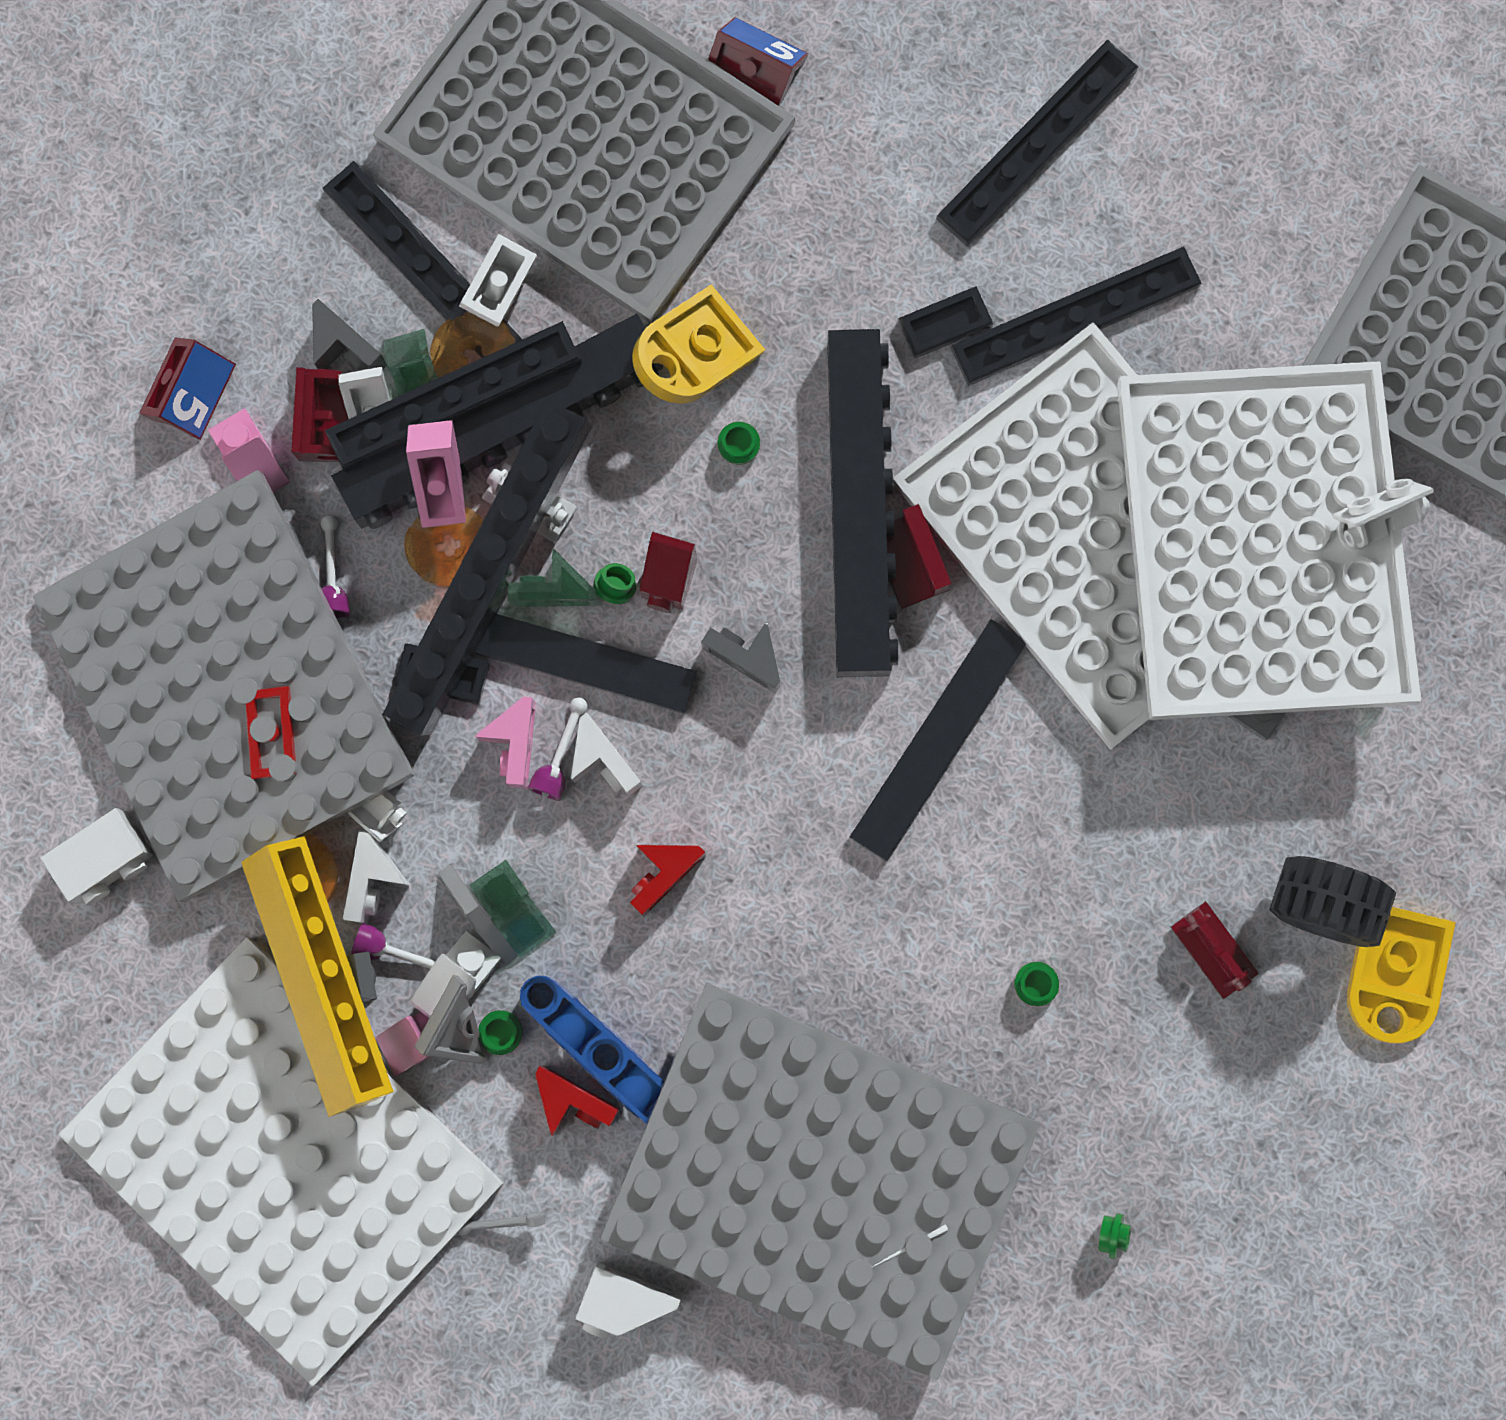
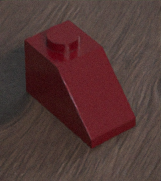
(667, 572)

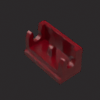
(316, 409)

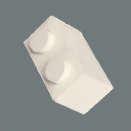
(98, 857)

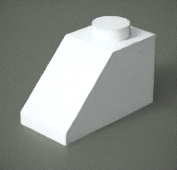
(498, 280)
(622, 1302)

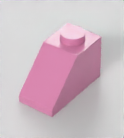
(436, 473)

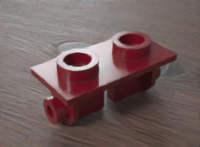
(1214, 950)

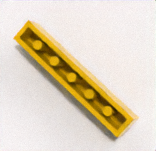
(316, 976)

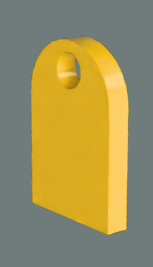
(698, 344)
(1402, 975)

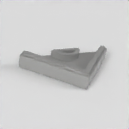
(476, 914)
(452, 1027)

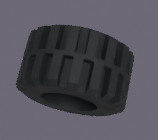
(1333, 901)

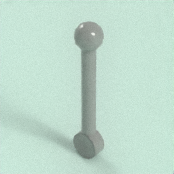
(532, 1220)

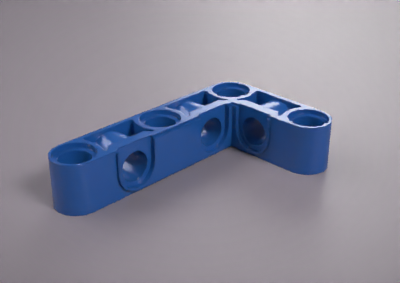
(580, 1036)

